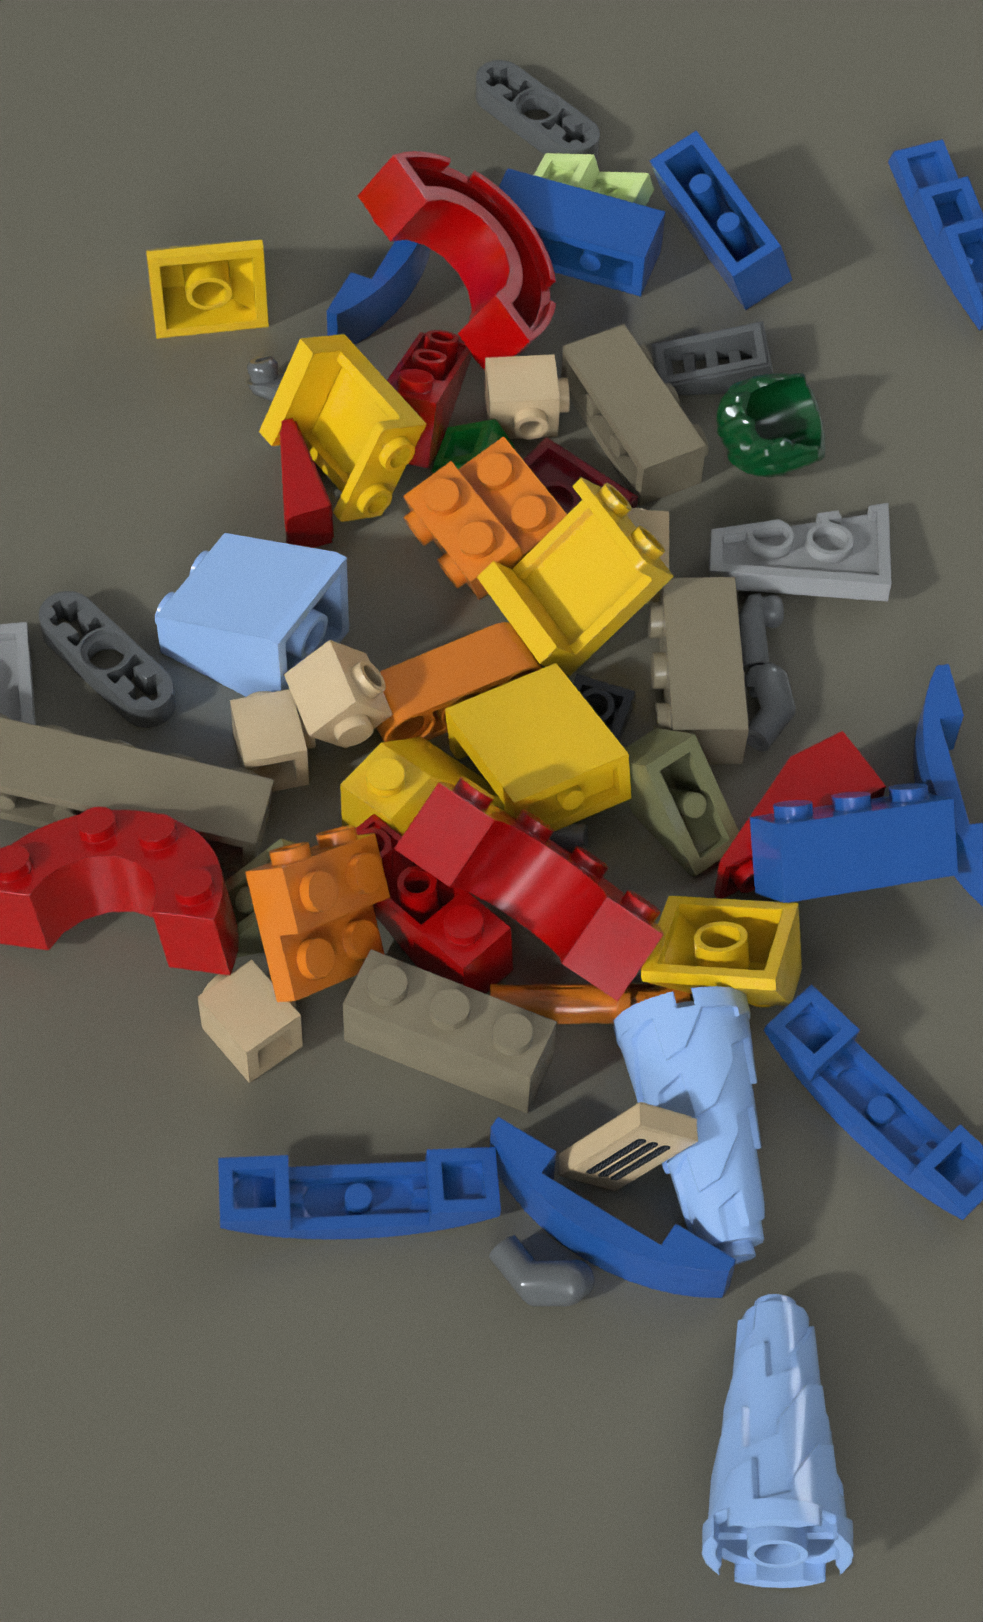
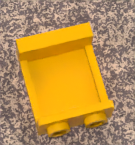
(349, 420)
(580, 579)
(542, 748)

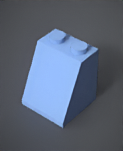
(254, 611)

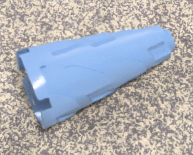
(703, 1065)
(775, 1473)

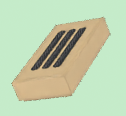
(628, 1146)

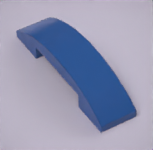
(369, 303)
(933, 766)
(875, 1107)
(358, 1199)
(677, 1266)

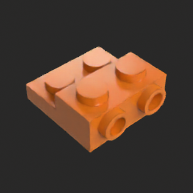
(482, 513)
(318, 910)

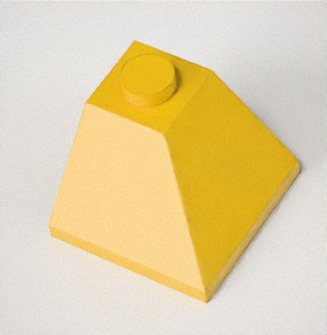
(208, 288)
(398, 782)
(728, 945)

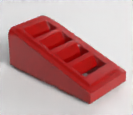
(305, 500)

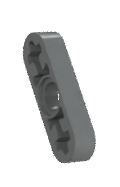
(528, 94)
(114, 682)

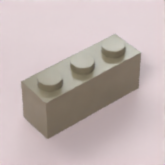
(634, 414)
(700, 665)
(449, 1030)

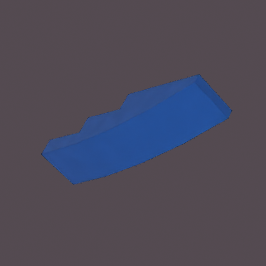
(946, 219)

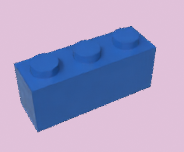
(721, 220)
(590, 232)
(853, 843)

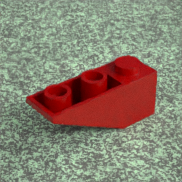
(430, 383)
(808, 775)
(436, 923)

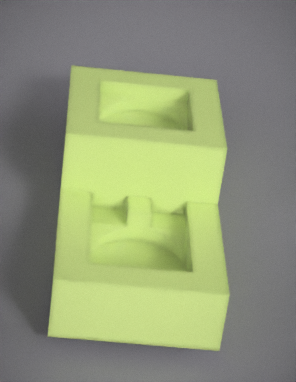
(583, 172)

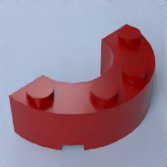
(479, 236)
(120, 865)
(535, 882)

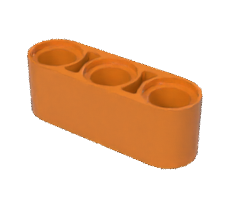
(448, 675)

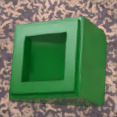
(466, 441)

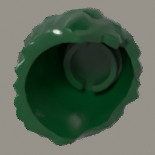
(771, 425)

